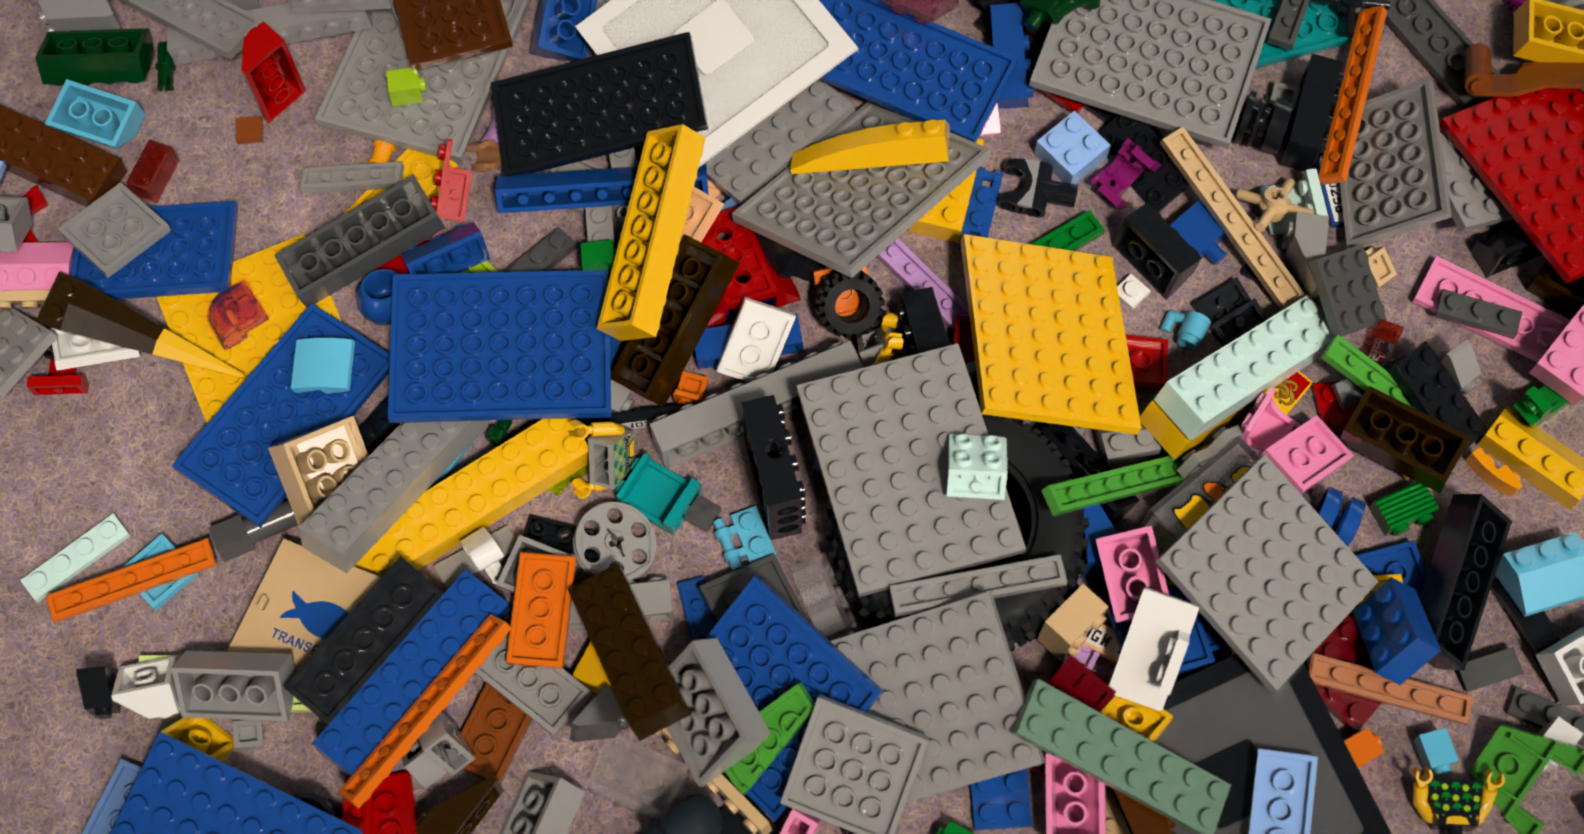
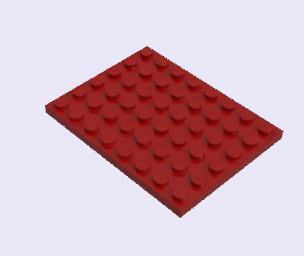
(1534, 164)

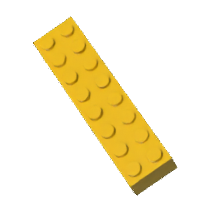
(651, 233)

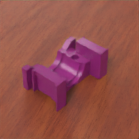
(1123, 172)

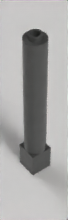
(239, 535)

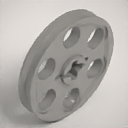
(619, 531)

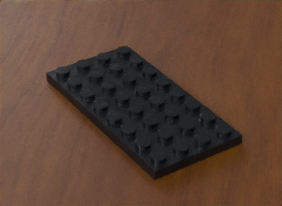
(597, 104)

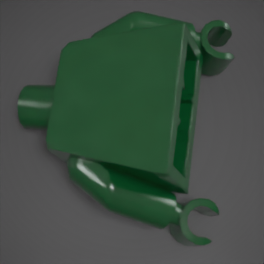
(1052, 10)

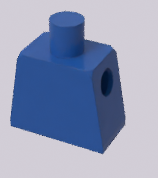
(1201, 232)

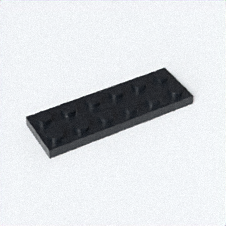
(363, 640)

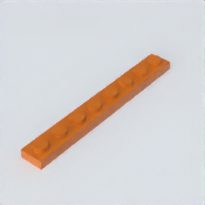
(1352, 96)
(424, 711)

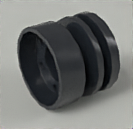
(1263, 122)

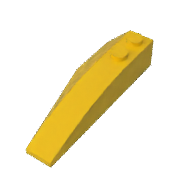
(877, 147)

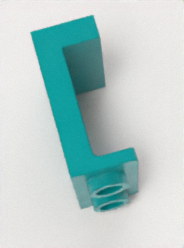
(658, 493)

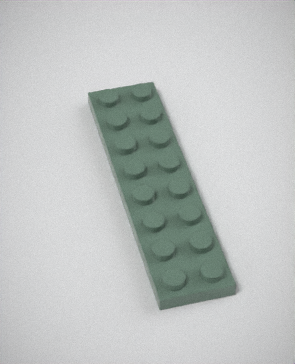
(1121, 758)

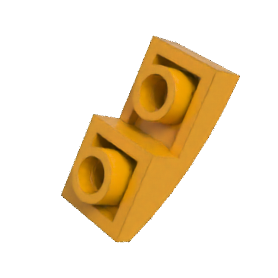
(1500, 479)

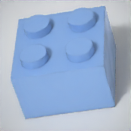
(1072, 148)

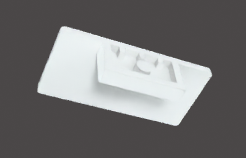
(1154, 649)

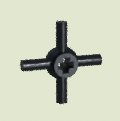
(1351, 8)

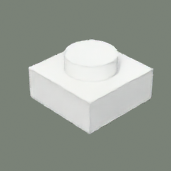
(1132, 292)

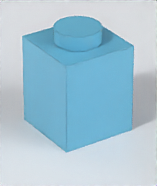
(1436, 751)

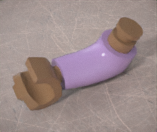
(488, 148)

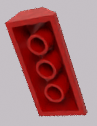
(270, 71)

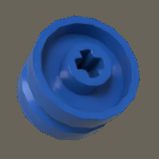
(1344, 521)

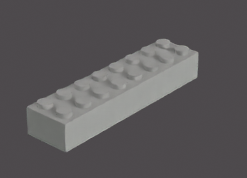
(719, 418)
(384, 489)

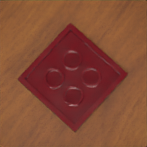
(1346, 645)

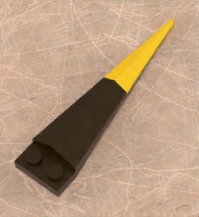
(91, 314)

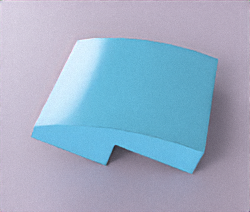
(323, 365)

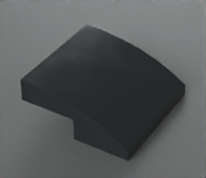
(1236, 322)

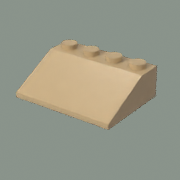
(317, 464)

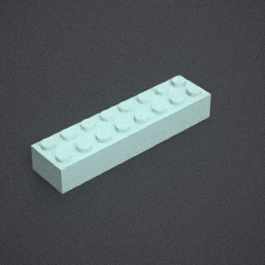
(1245, 368)

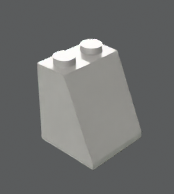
(78, 15)

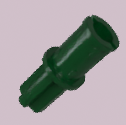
(165, 68)

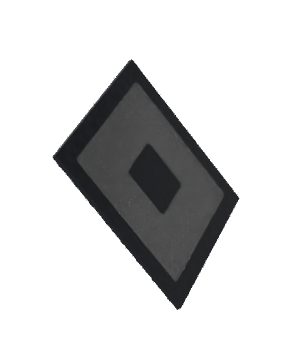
(1230, 714)

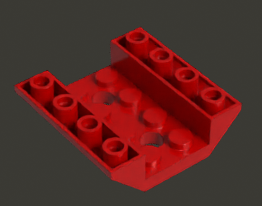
(746, 250)

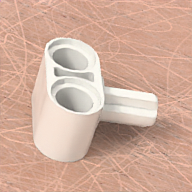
(484, 553)

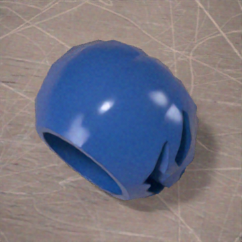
(375, 296)

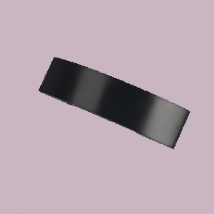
(1535, 628)

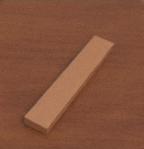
(1409, 695)

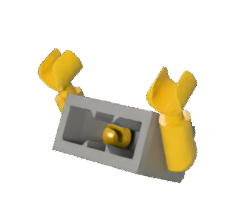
(878, 344)
(609, 455)

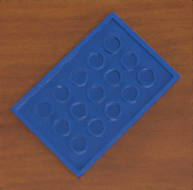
(186, 261)

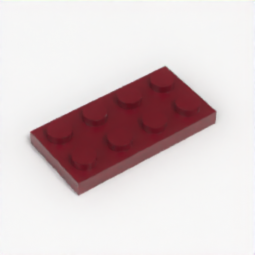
(1081, 684)

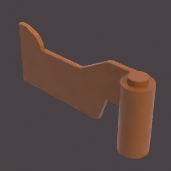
(1529, 77)

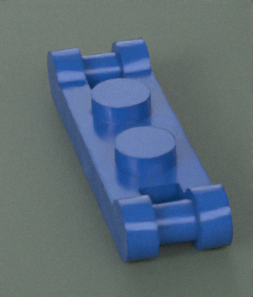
(982, 203)

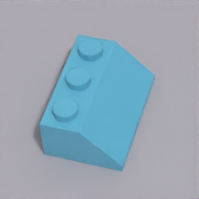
(95, 115)
(1544, 574)

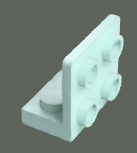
(1306, 194)
(977, 466)

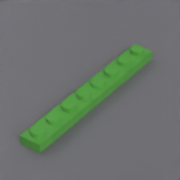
(1113, 485)

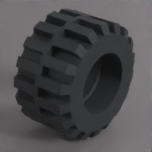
(860, 320)

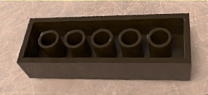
(696, 288)
(629, 652)

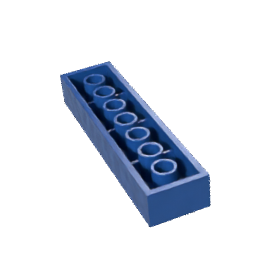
(408, 672)

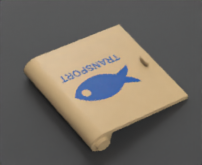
(299, 604)

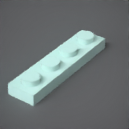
(75, 558)

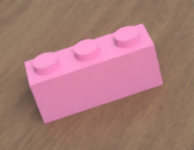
(35, 265)
(1129, 568)
(1073, 800)

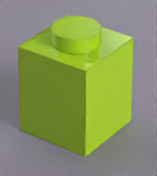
(405, 86)

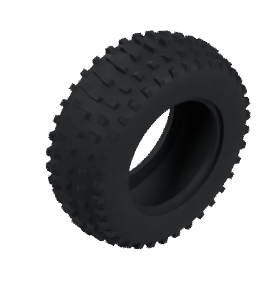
(1030, 469)

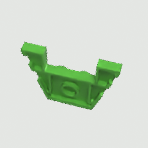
(1521, 760)

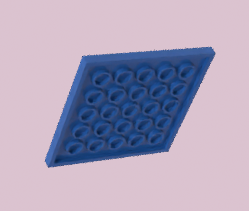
(774, 652)

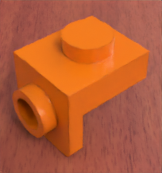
(690, 389)

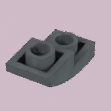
(1491, 669)

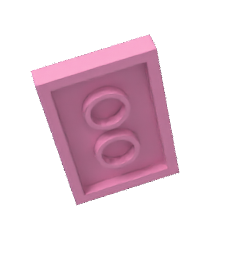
(1308, 454)

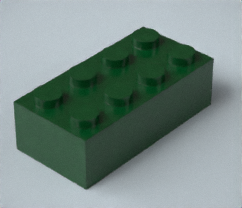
(95, 56)

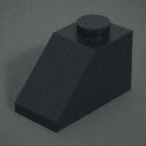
(96, 691)

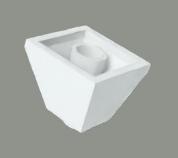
(147, 688)

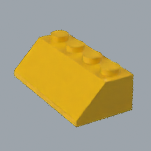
(1536, 457)

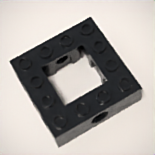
(773, 467)

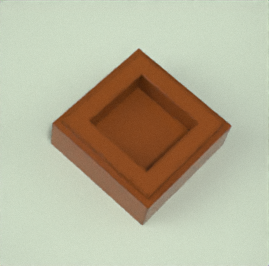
(249, 130)

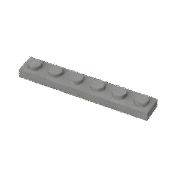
(1001, 580)

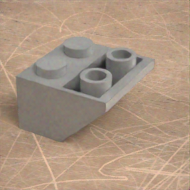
(605, 223)

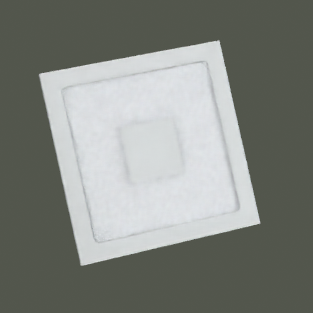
(746, 52)

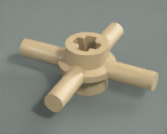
(1273, 204)

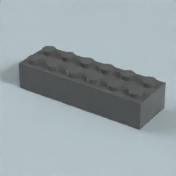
(359, 241)

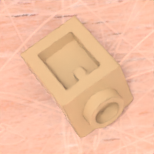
(1380, 265)

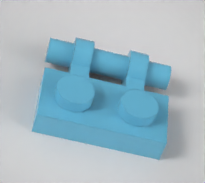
(752, 535)

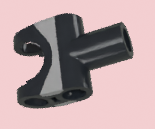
(1037, 188)

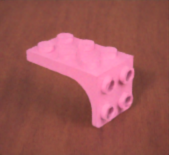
(1267, 424)

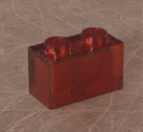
(153, 171)

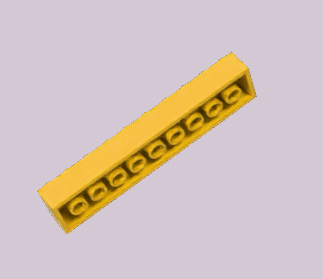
(480, 495)

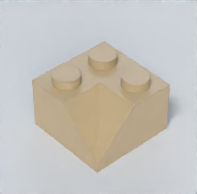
(1067, 627)

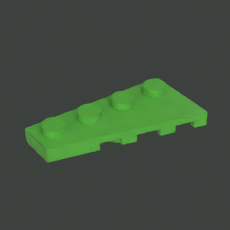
(783, 720)

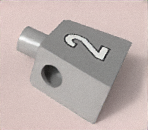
(433, 744)

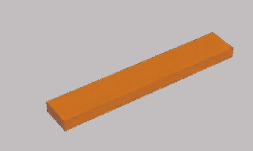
(131, 580)

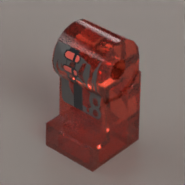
(1384, 341)

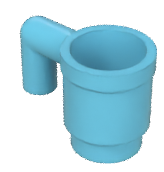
(1192, 329)

